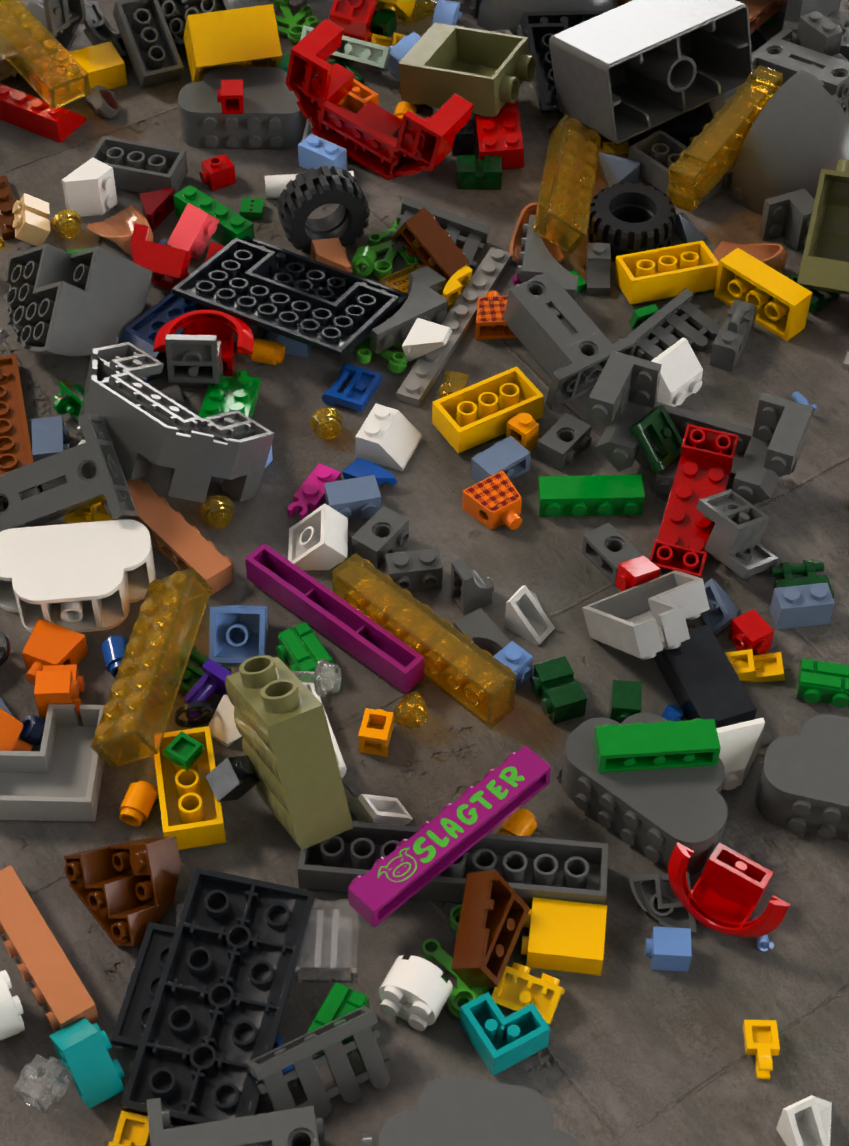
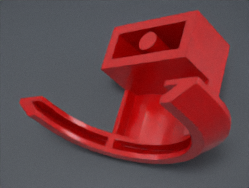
(166, 262)
(211, 323)
(726, 892)

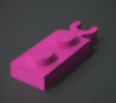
(311, 493)

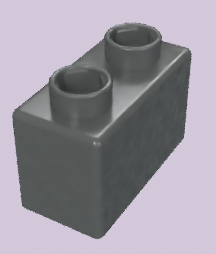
(650, 63)

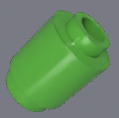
(364, 261)

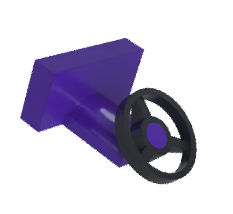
(212, 681)

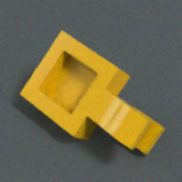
(763, 1041)

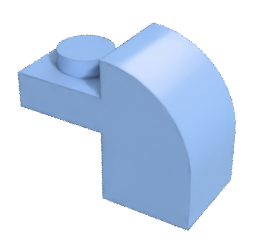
(447, 12)

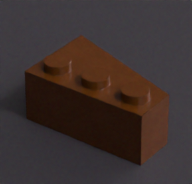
(430, 244)
(487, 929)

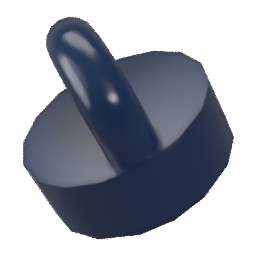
(32, 729)

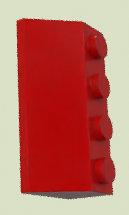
(37, 115)

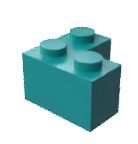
(503, 1039)
(86, 1058)

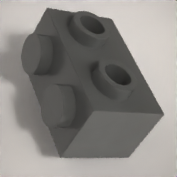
(415, 569)

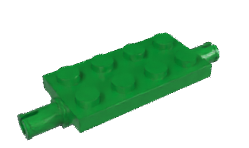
(231, 394)

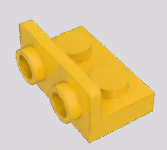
(520, 989)

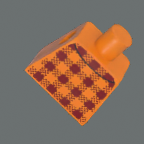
(490, 317)
(494, 502)

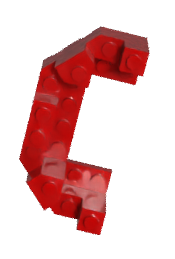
(372, 134)

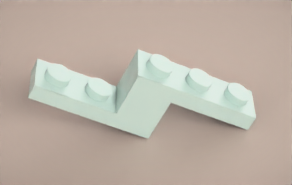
(359, 50)

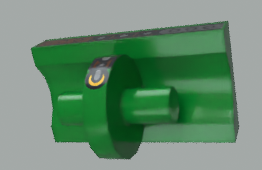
(69, 399)

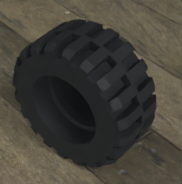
(317, 189)
(631, 218)

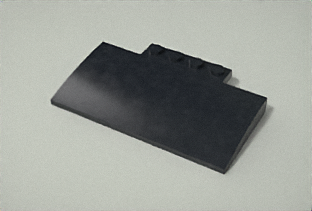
(211, 997)

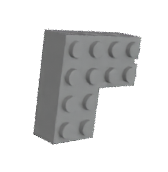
(648, 615)
(59, 779)

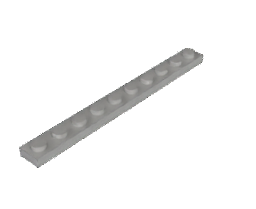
(459, 320)

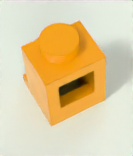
(526, 427)
(375, 732)

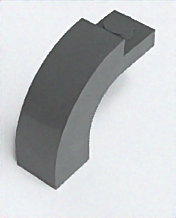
(99, 30)

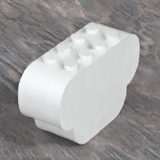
(75, 573)

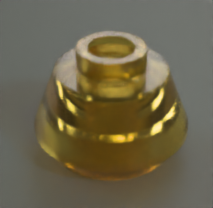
(66, 223)
(326, 423)
(217, 511)
(411, 711)

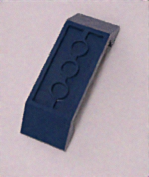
(145, 328)

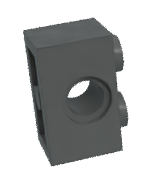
(564, 442)
(380, 536)
(607, 548)

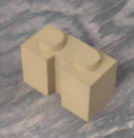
(31, 220)

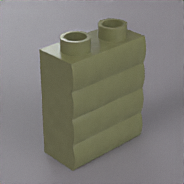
(469, 63)
(827, 242)
(290, 750)

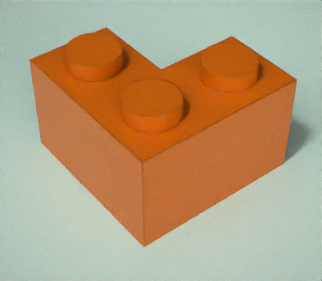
(358, 97)
(58, 686)

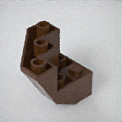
(126, 884)

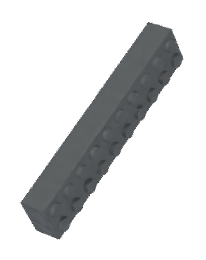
(528, 864)

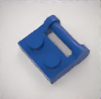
(358, 390)

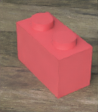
(193, 231)

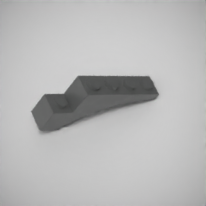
(538, 260)
(423, 302)

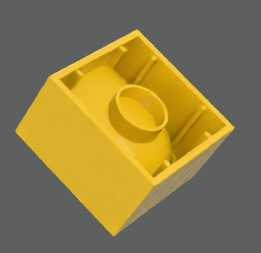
(232, 39)

